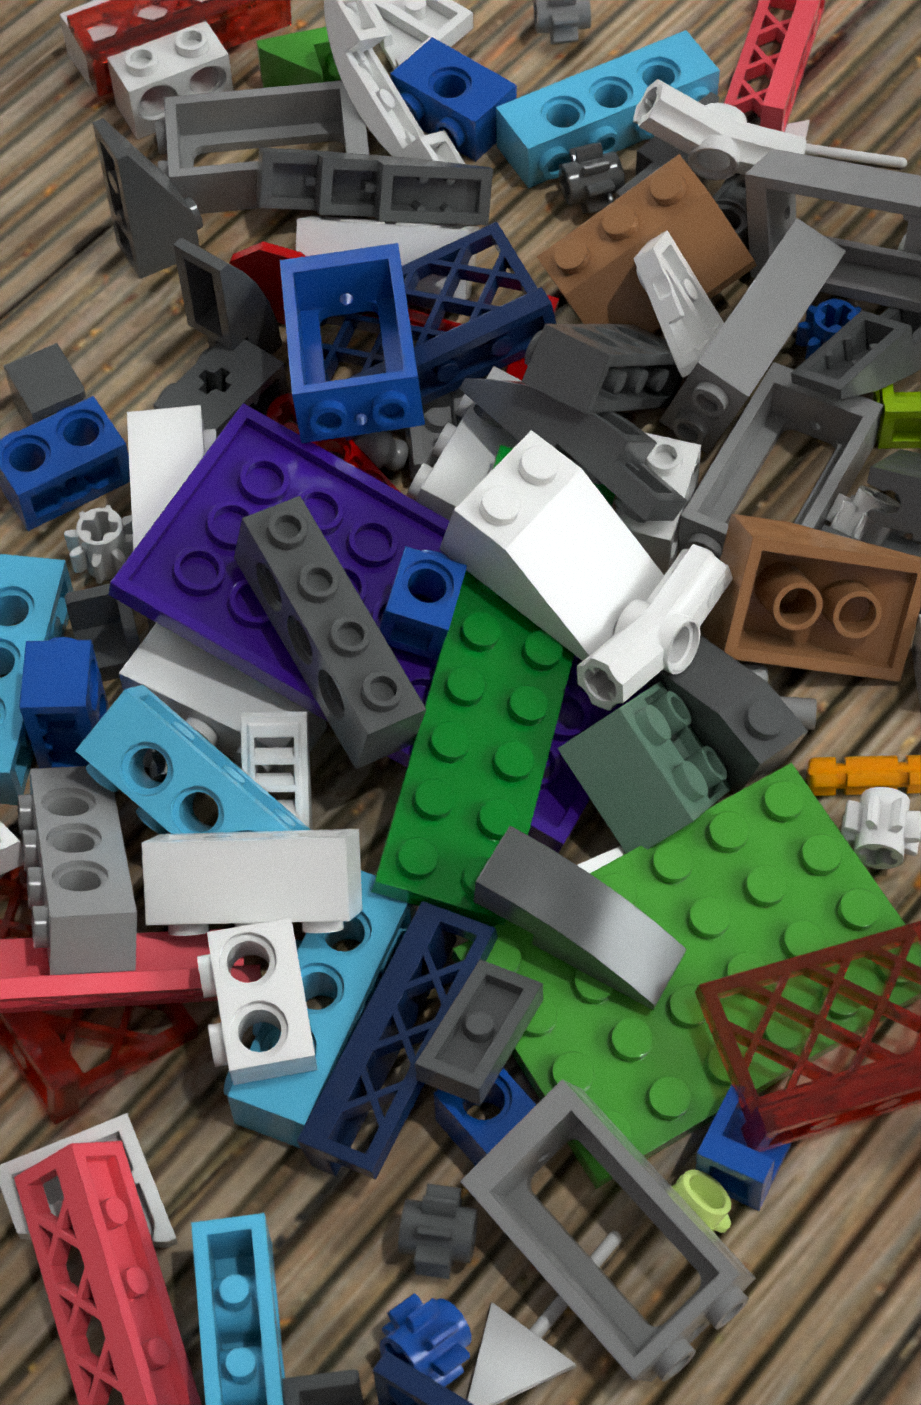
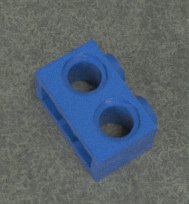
(62, 463)
(60, 699)

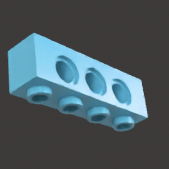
(597, 106)
(33, 597)
(194, 765)
(284, 1103)
(238, 1311)

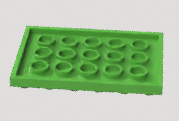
(739, 891)

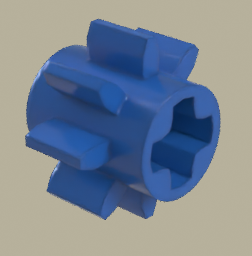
(823, 323)
(428, 1337)

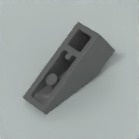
(143, 204)
(735, 714)

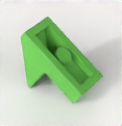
(297, 59)

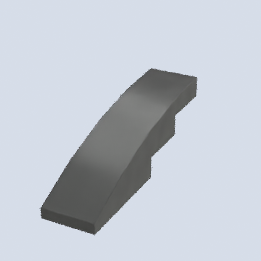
(374, 186)
(864, 355)

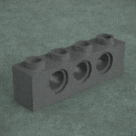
(602, 367)
(328, 632)

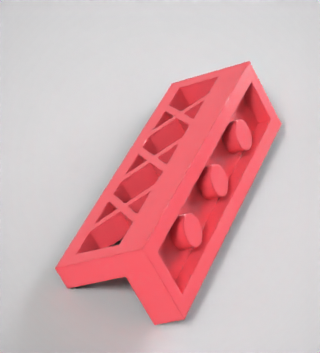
(782, 69)
(163, 975)
(119, 1279)

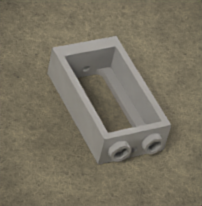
(249, 121)
(865, 270)
(752, 336)
(780, 406)
(504, 1190)

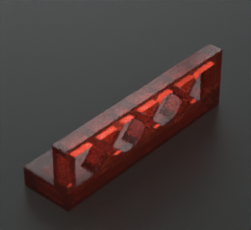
(229, 19)

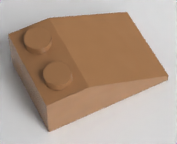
(815, 600)

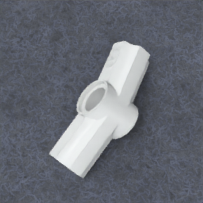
(711, 134)
(656, 631)

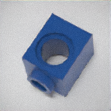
(416, 624)
(478, 1136)

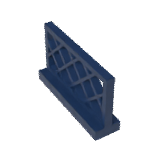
(470, 350)

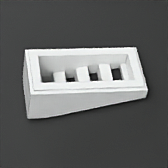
(276, 725)

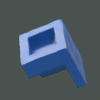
(728, 1159)

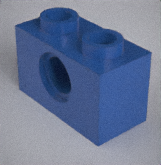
(453, 96)

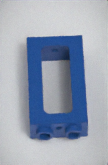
(317, 289)

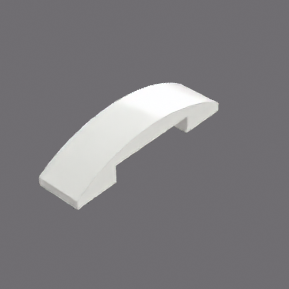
(352, 35)

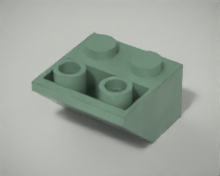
(647, 768)

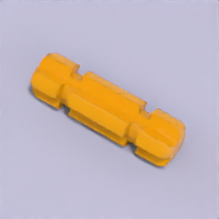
(862, 773)

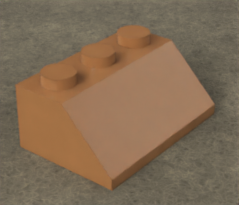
(597, 262)

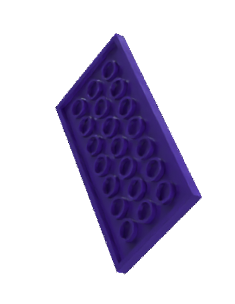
(193, 586)

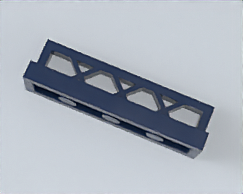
(381, 1035)

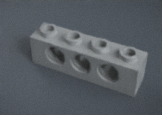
(77, 873)

